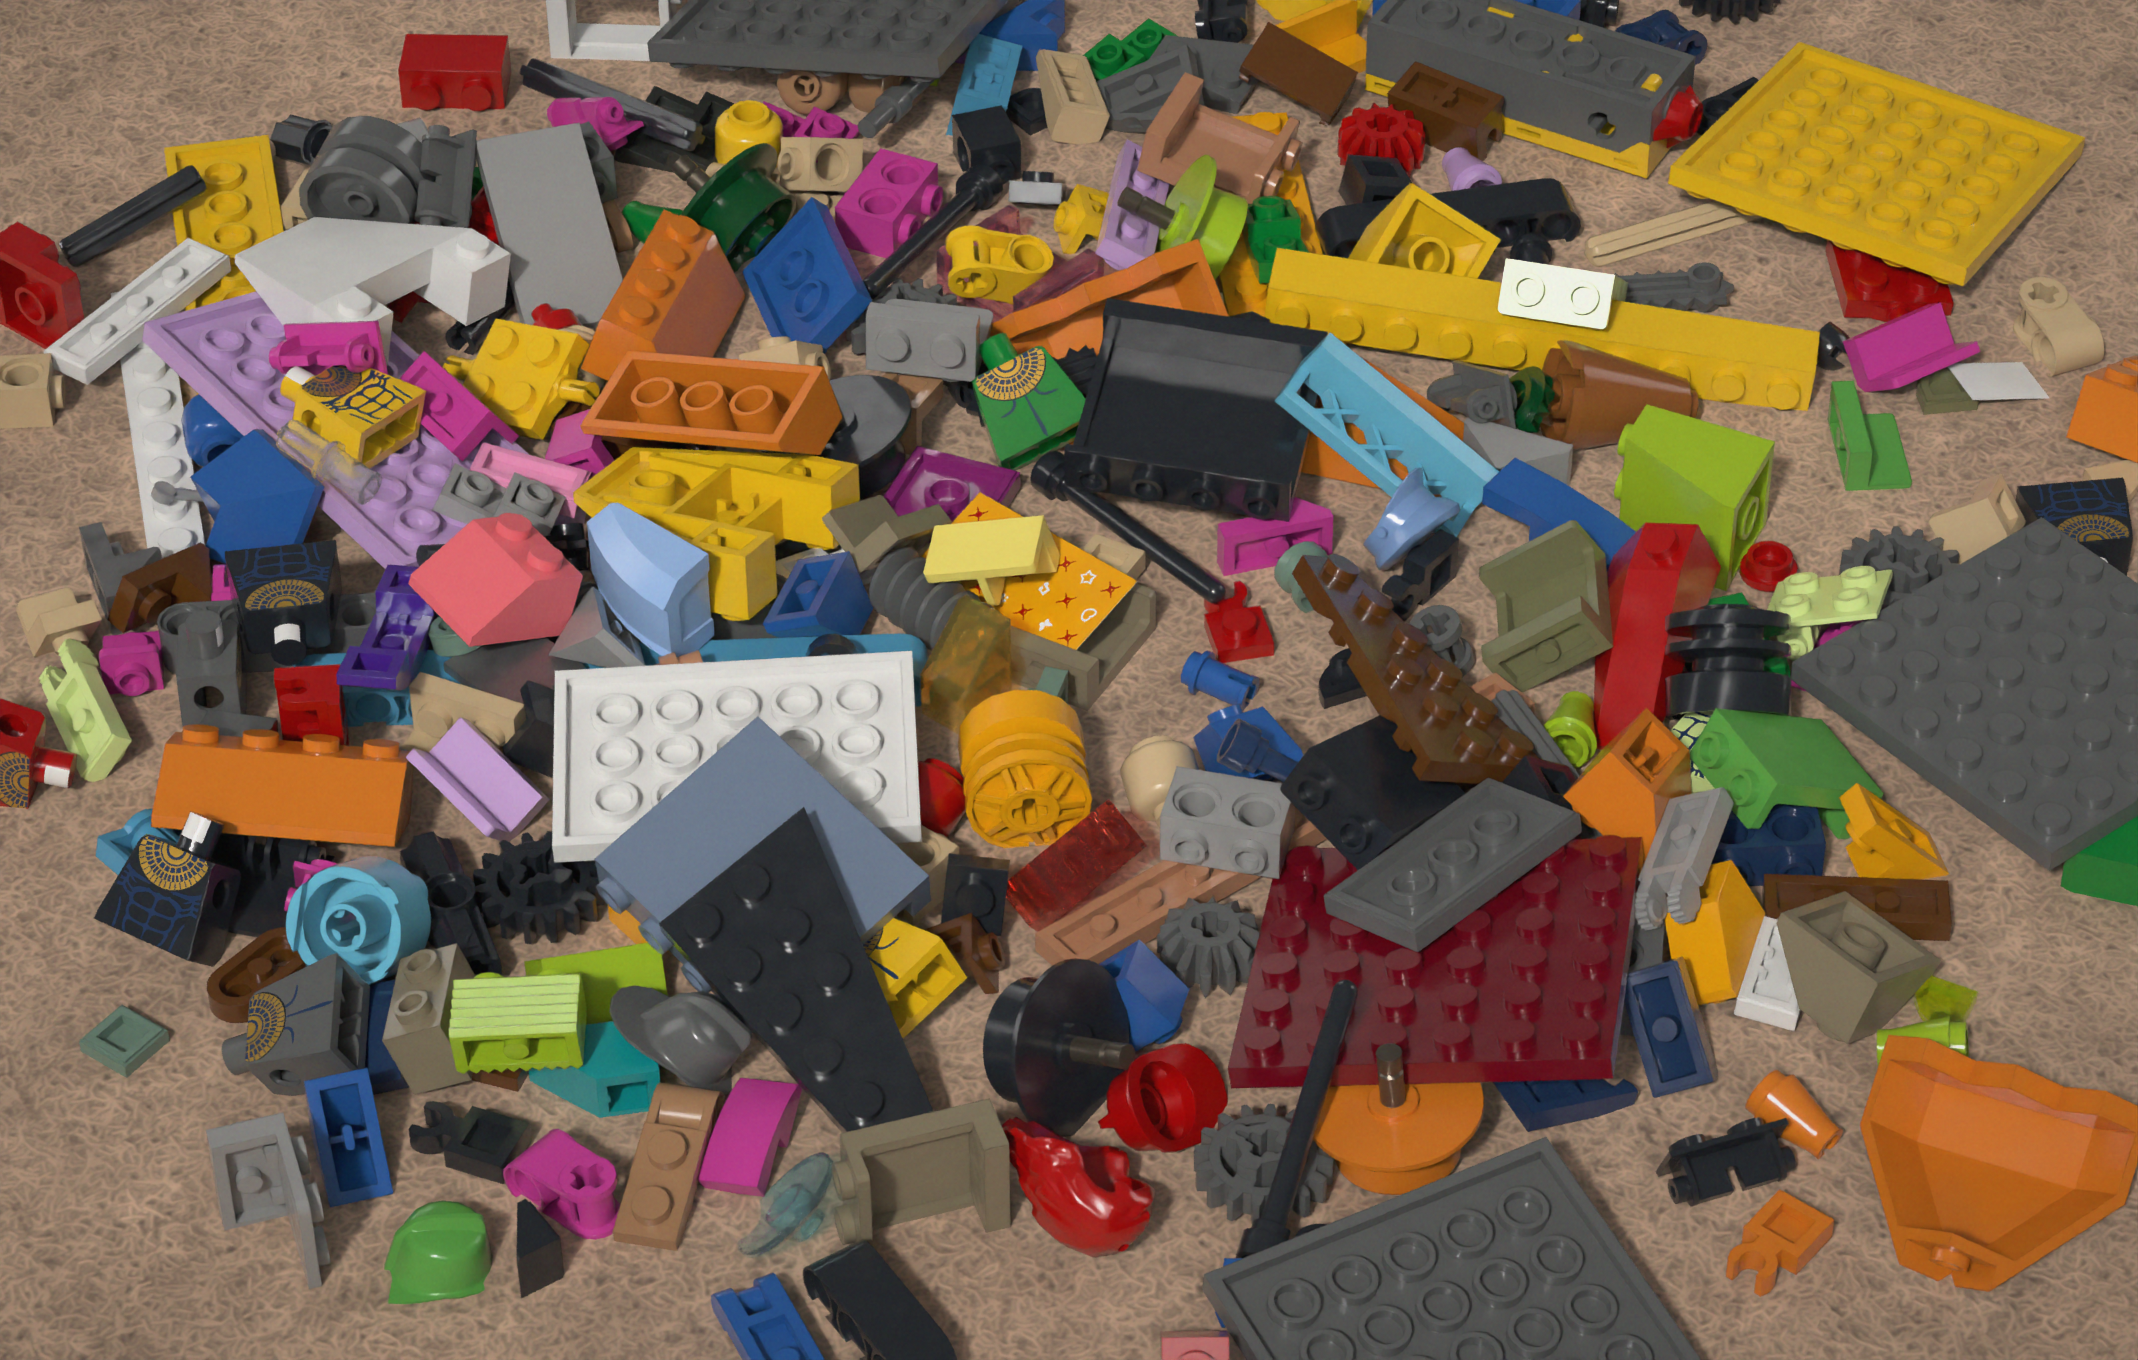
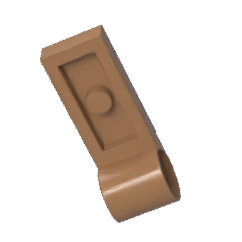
(667, 1166)

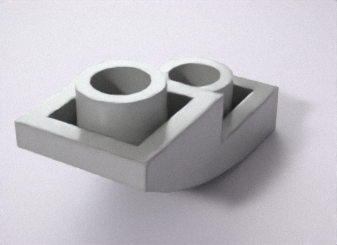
(474, 496)

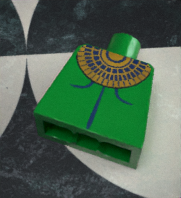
(1025, 402)

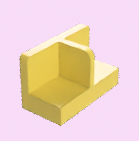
(991, 552)

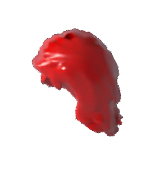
(1079, 1190)

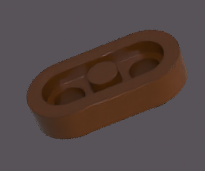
(249, 972)

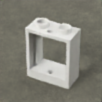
(600, 41)

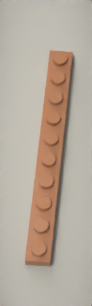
(1142, 903)

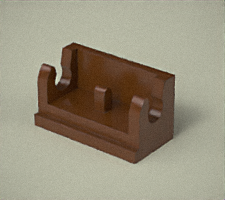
(1299, 72)
(1450, 109)

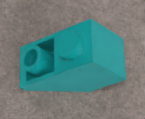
(612, 1078)

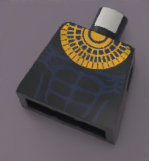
(2088, 512)
(286, 597)
(176, 893)

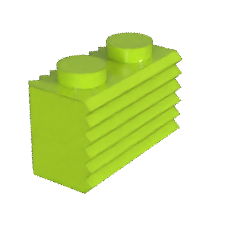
(518, 1022)

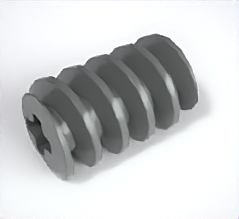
(909, 601)

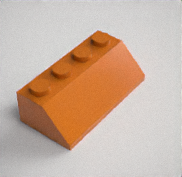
(671, 299)
(717, 403)
(286, 786)

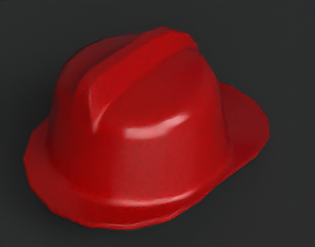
(1165, 1099)

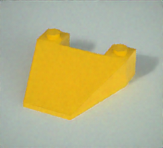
(729, 508)

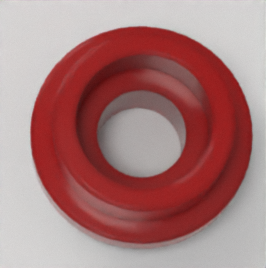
(1767, 565)

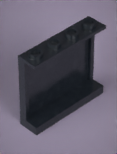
(1191, 411)

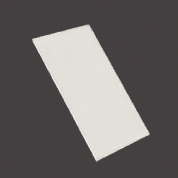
(1997, 381)

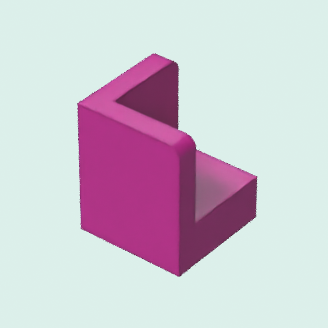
(577, 449)

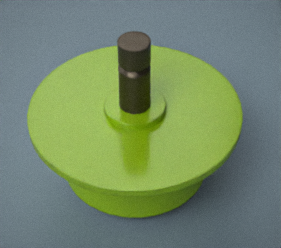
(1194, 212)

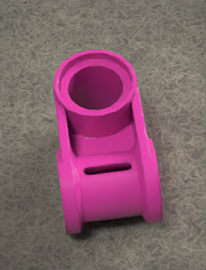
(567, 1184)

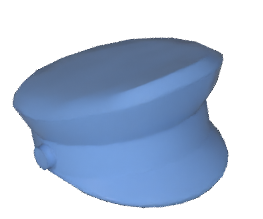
(1408, 521)

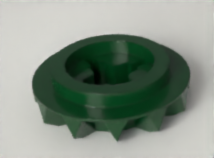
(1533, 398)

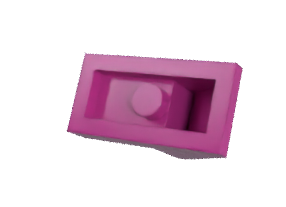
(1260, 543)

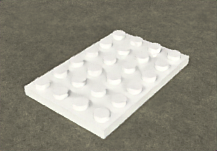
(644, 729)

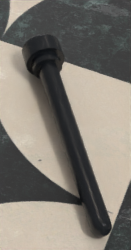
(974, 190)
(1049, 480)
(1272, 1227)

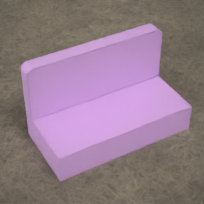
(480, 781)

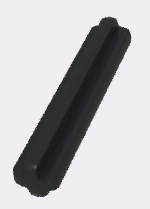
(132, 216)

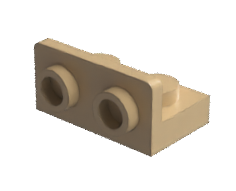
(440, 703)

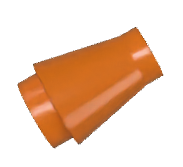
(1787, 1098)

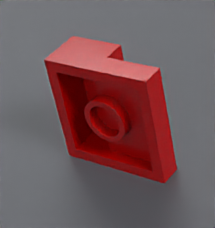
(35, 291)

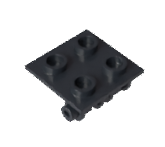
(265, 877)

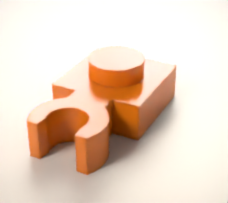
(1779, 1235)

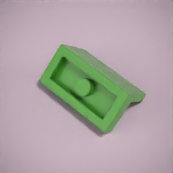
(1865, 444)

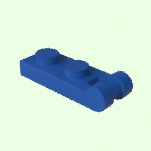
(764, 1322)

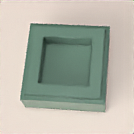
(124, 1040)

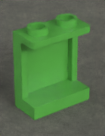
(1778, 761)

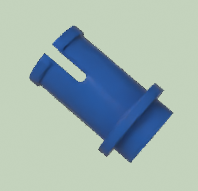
(1218, 679)

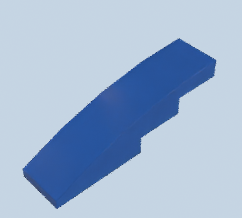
(1548, 503)

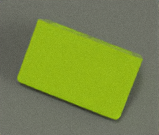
(606, 972)

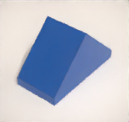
(347, 1137)

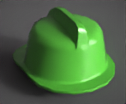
(439, 1254)

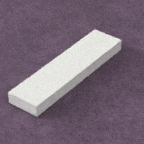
(120, 321)

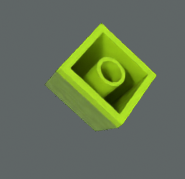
(1696, 475)

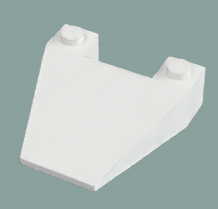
(357, 266)

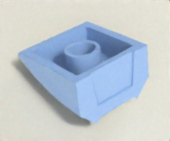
(651, 580)

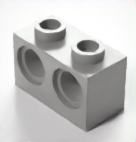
(1226, 823)

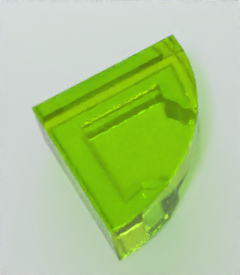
(1943, 998)

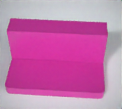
(1905, 349)
(452, 410)

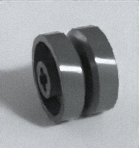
(365, 173)

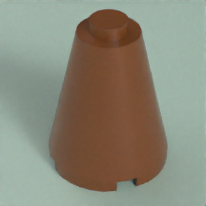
(1605, 392)

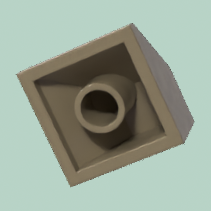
(1850, 965)

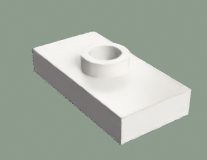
(1767, 985)

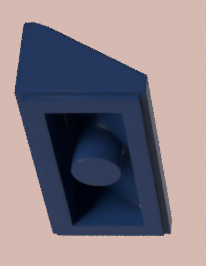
(1669, 1028)

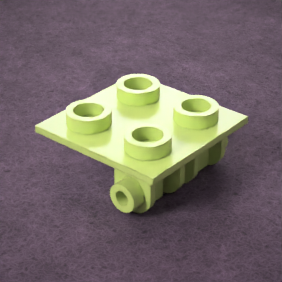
(1826, 600)

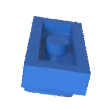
(1032, 25)

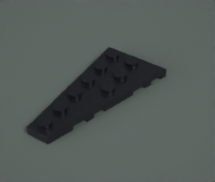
(797, 975)

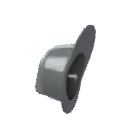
(684, 1033)

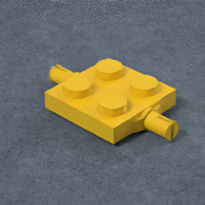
(526, 374)

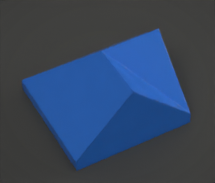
(256, 496)

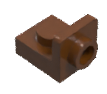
(973, 949)

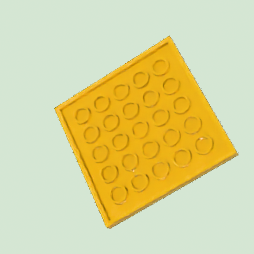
(1877, 163)

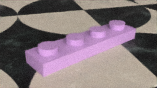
(1123, 235)

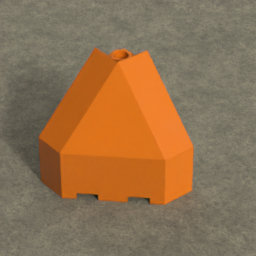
(1075, 319)
(1989, 1161)

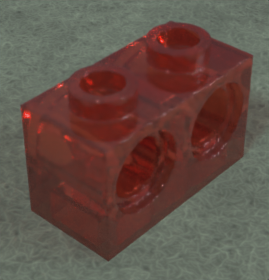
(1073, 866)

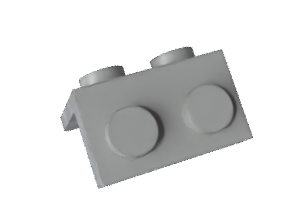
(926, 339)
(260, 1180)

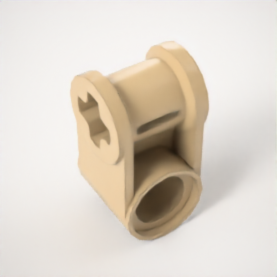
(2056, 327)

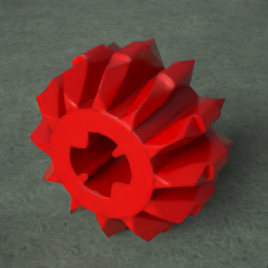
(1383, 134)

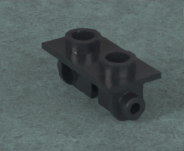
(1222, 20)
(1747, 1149)

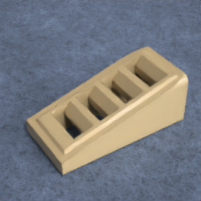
(1071, 105)

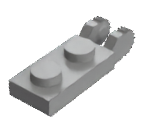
(1681, 857)

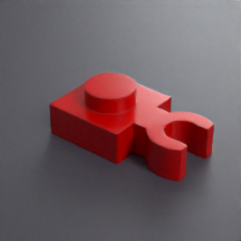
(1237, 630)

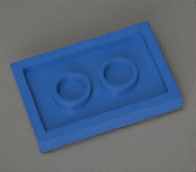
(807, 280)

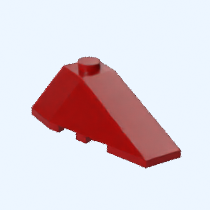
(1651, 576)

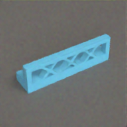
(1391, 425)

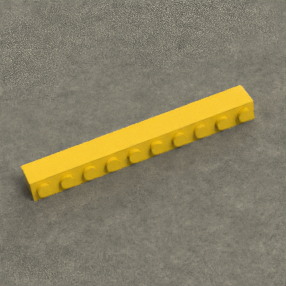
(1461, 322)

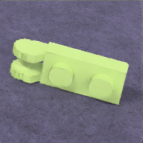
(84, 711)

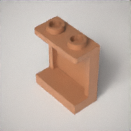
(1246, 157)

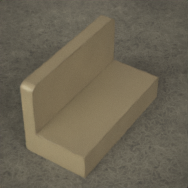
(874, 530)

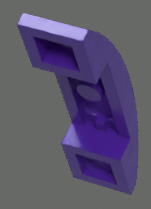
(395, 639)

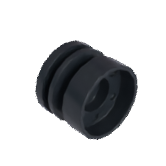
(1727, 660)

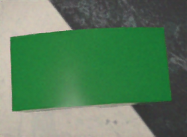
(1117, 55)
(1269, 226)

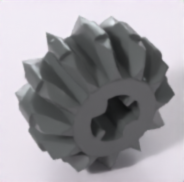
(1209, 944)

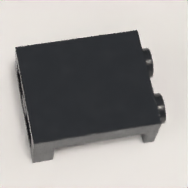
(1364, 791)

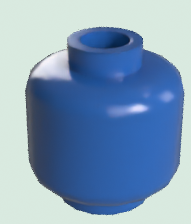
(206, 431)

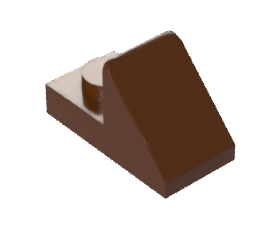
(161, 584)

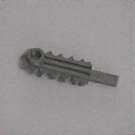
(1697, 289)

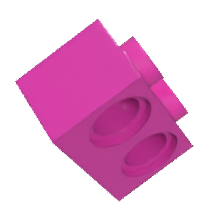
(888, 202)

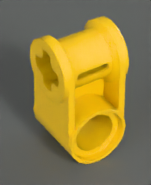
(998, 265)

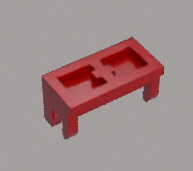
(311, 702)

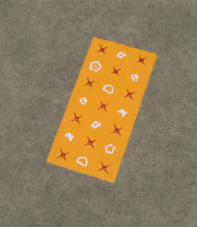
(1057, 604)

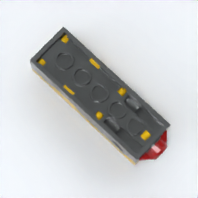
(1559, 76)

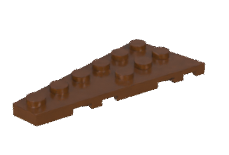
(1408, 683)

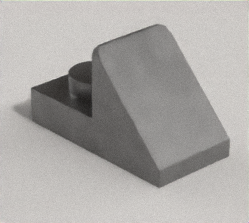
(108, 564)

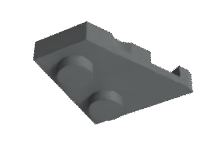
(1219, 67)
(1140, 91)

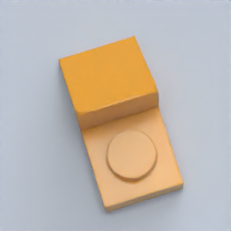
(1887, 841)

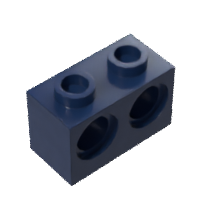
(1786, 843)

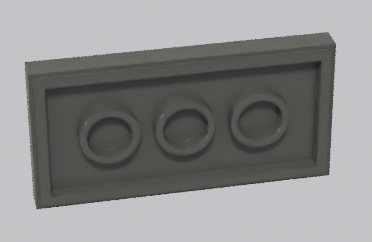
(1452, 864)

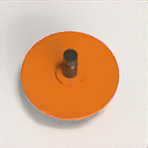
(1398, 1132)

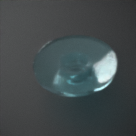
(791, 1206)

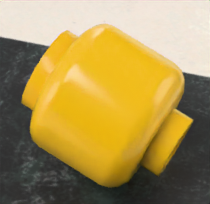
(745, 126)

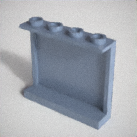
(726, 812)

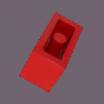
(454, 71)

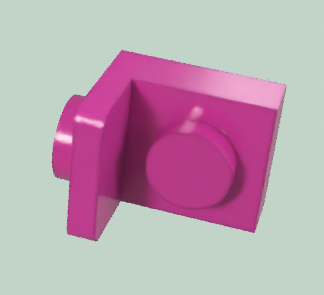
(132, 663)

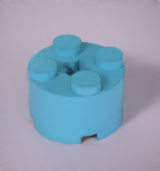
(364, 913)

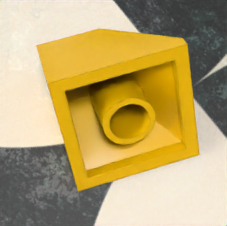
(1425, 236)

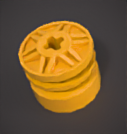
(1023, 768)

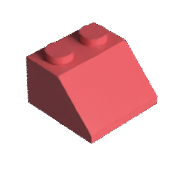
(499, 582)

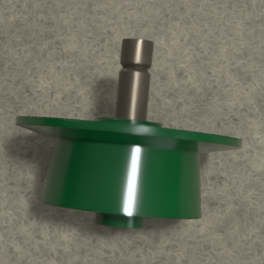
(739, 201)

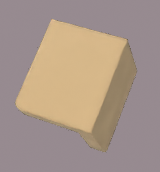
(1980, 521)

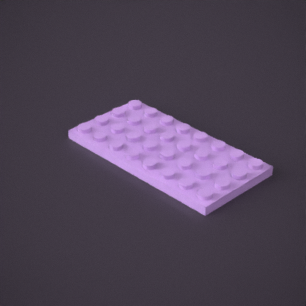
(226, 360)

